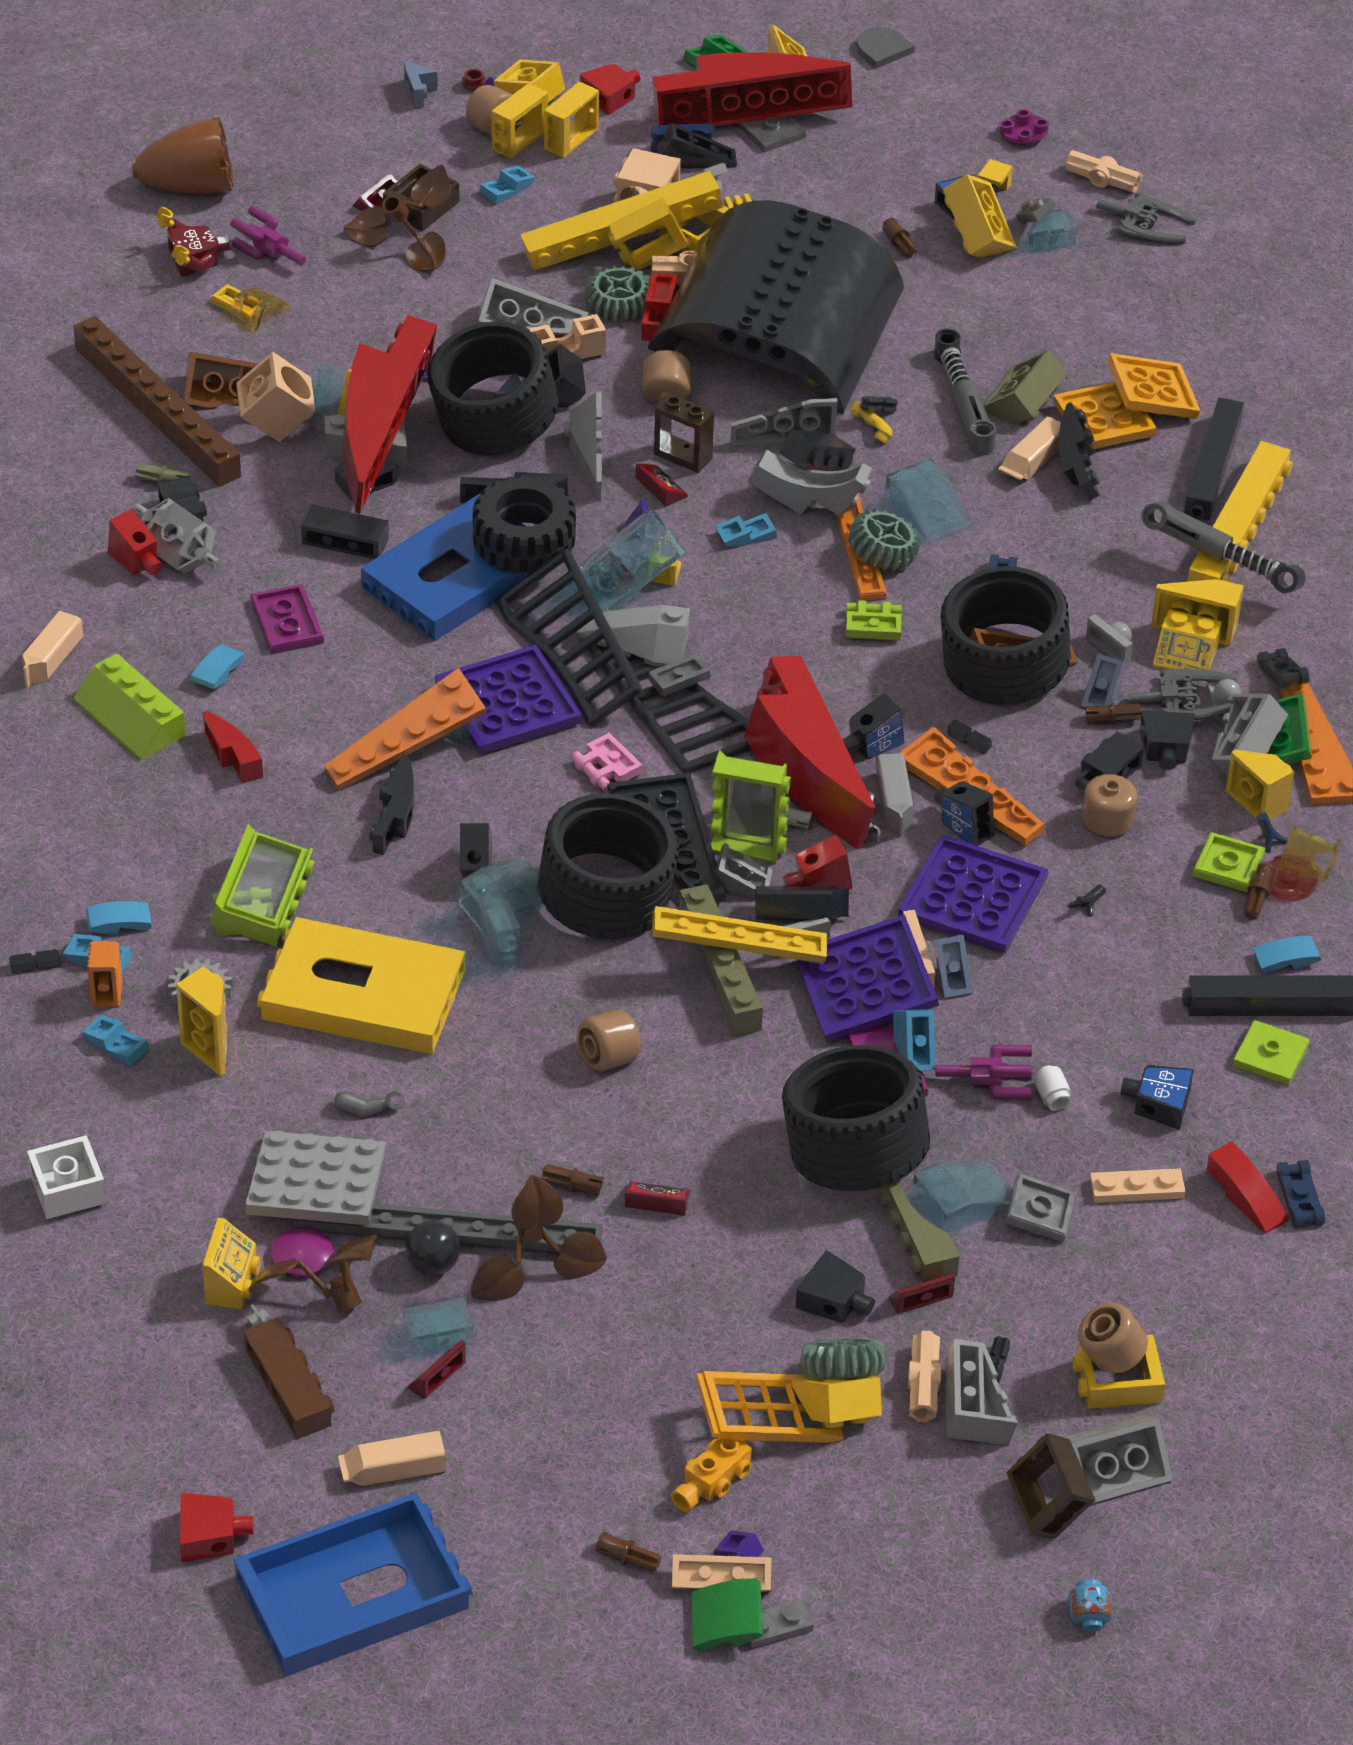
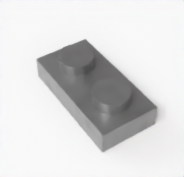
(1035, 209)
(679, 675)
(783, 1623)

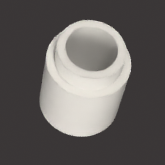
(1053, 1087)

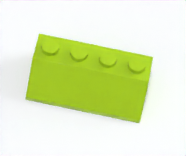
(130, 707)

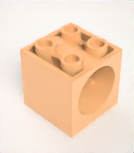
(645, 172)
(276, 397)

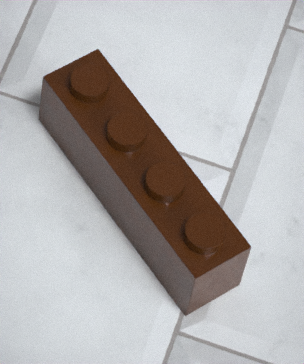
(288, 1378)

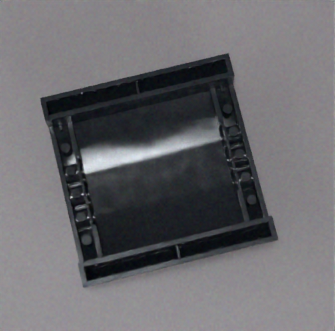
(787, 294)

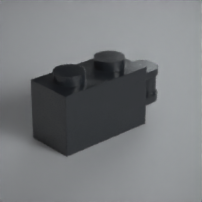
(1113, 756)

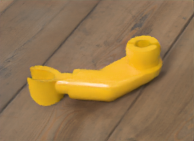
(874, 421)

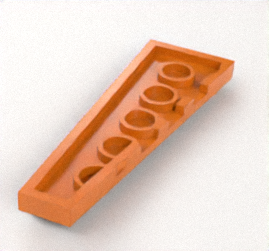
(424, 720)
(940, 765)
(1329, 771)

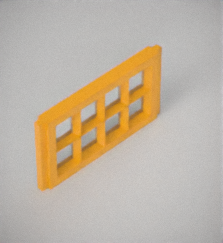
(714, 1409)

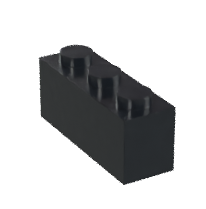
(817, 451)
(345, 532)

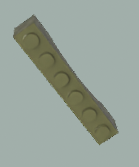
(736, 992)
(929, 1247)

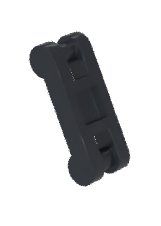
(1282, 668)

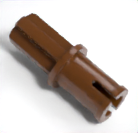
(899, 237)
(1113, 713)
(1259, 889)
(572, 1179)
(627, 1551)

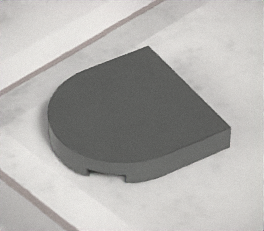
(883, 46)

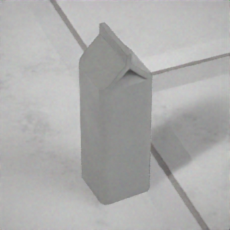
(894, 791)

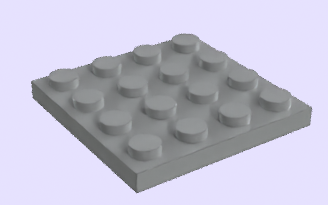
(316, 1178)

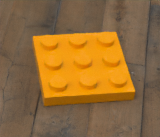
(1153, 386)
(1107, 415)

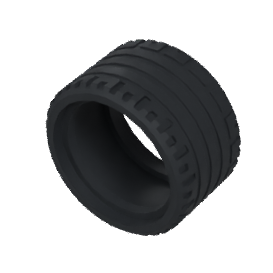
(484, 353)
(999, 598)
(611, 827)
(856, 1118)

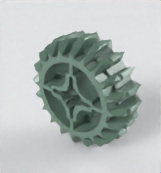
(617, 293)
(884, 540)
(843, 1358)

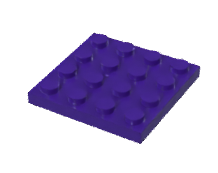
(519, 698)
(974, 893)
(867, 979)

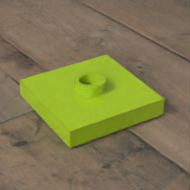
(1228, 862)
(1271, 1052)

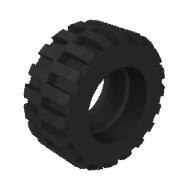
(523, 502)

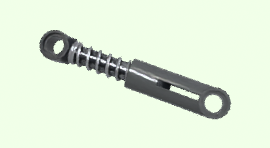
(967, 399)
(1220, 545)

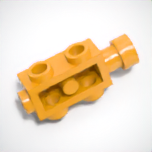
(712, 1472)

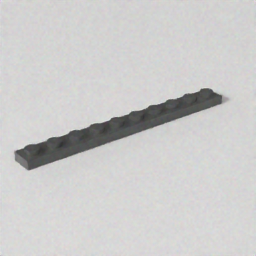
(469, 1226)

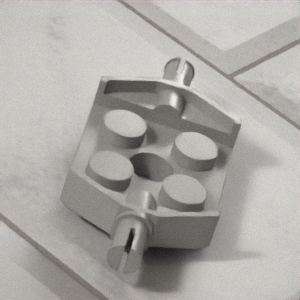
(193, 539)

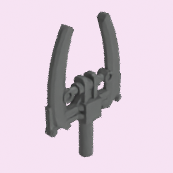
(1135, 213)
(1172, 695)

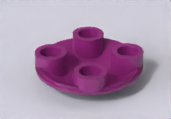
(1024, 127)
(305, 1245)

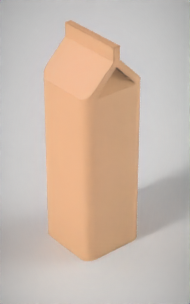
(1033, 450)
(51, 647)
(394, 1459)

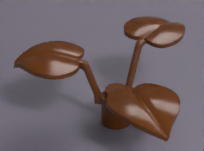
(370, 225)
(534, 1206)
(342, 1287)

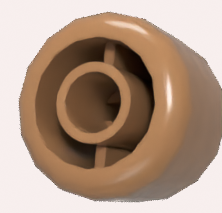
(481, 104)
(664, 374)
(1109, 805)
(608, 1040)
(1112, 1337)

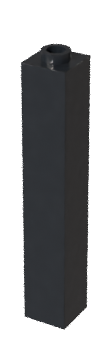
(1213, 458)
(1269, 995)

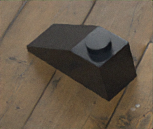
(694, 149)

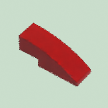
(658, 299)
(232, 747)
(1246, 1187)

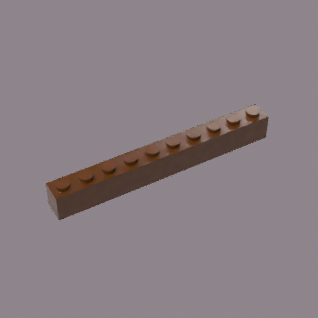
(157, 401)

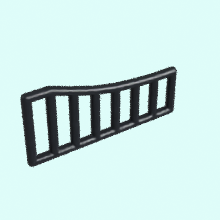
(560, 663)
(662, 733)

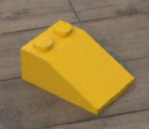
(1203, 598)

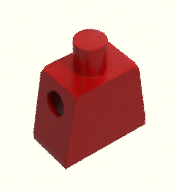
(614, 86)
(133, 544)
(822, 866)
(209, 1526)

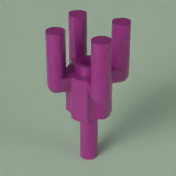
(264, 239)
(991, 1071)

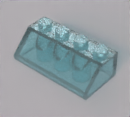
(630, 560)

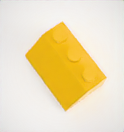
(978, 217)
(203, 1017)

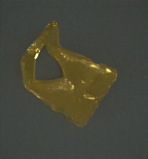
(266, 301)
(1301, 853)

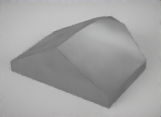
(741, 873)

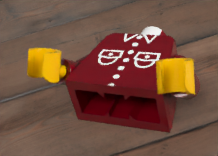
(189, 246)

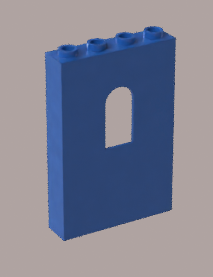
(442, 604)
(300, 1596)

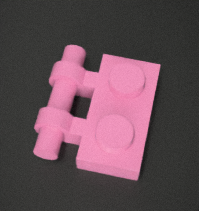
(612, 757)

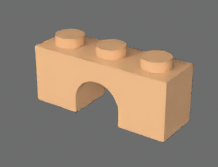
(584, 339)

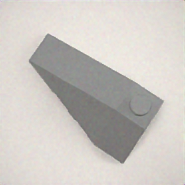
(525, 308)
(774, 426)
(586, 440)
(648, 632)

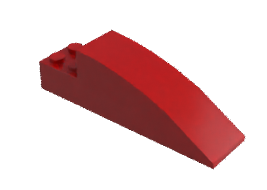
(751, 88)
(379, 399)
(797, 730)

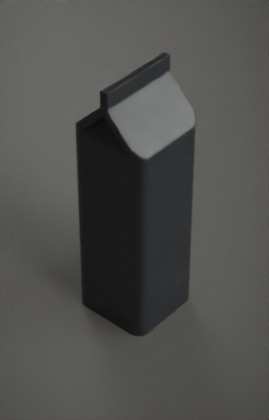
(801, 902)

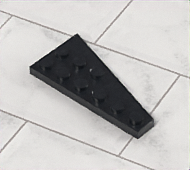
(678, 803)

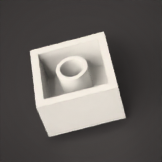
(66, 1177)

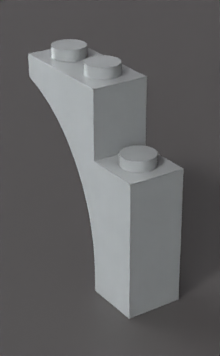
(804, 487)

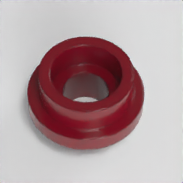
(473, 79)

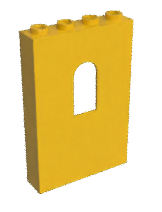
(398, 1007)

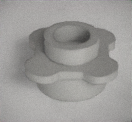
(257, 1317)

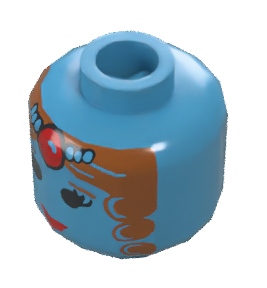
(1090, 1604)

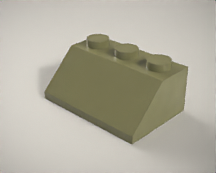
(1026, 388)

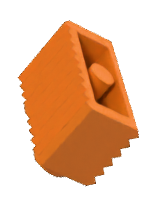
(104, 973)

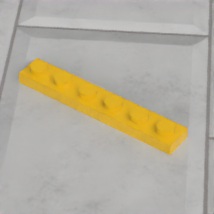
(739, 934)

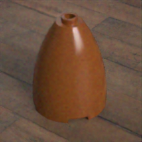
(188, 160)

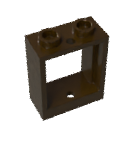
(422, 217)
(675, 449)
(1051, 1518)

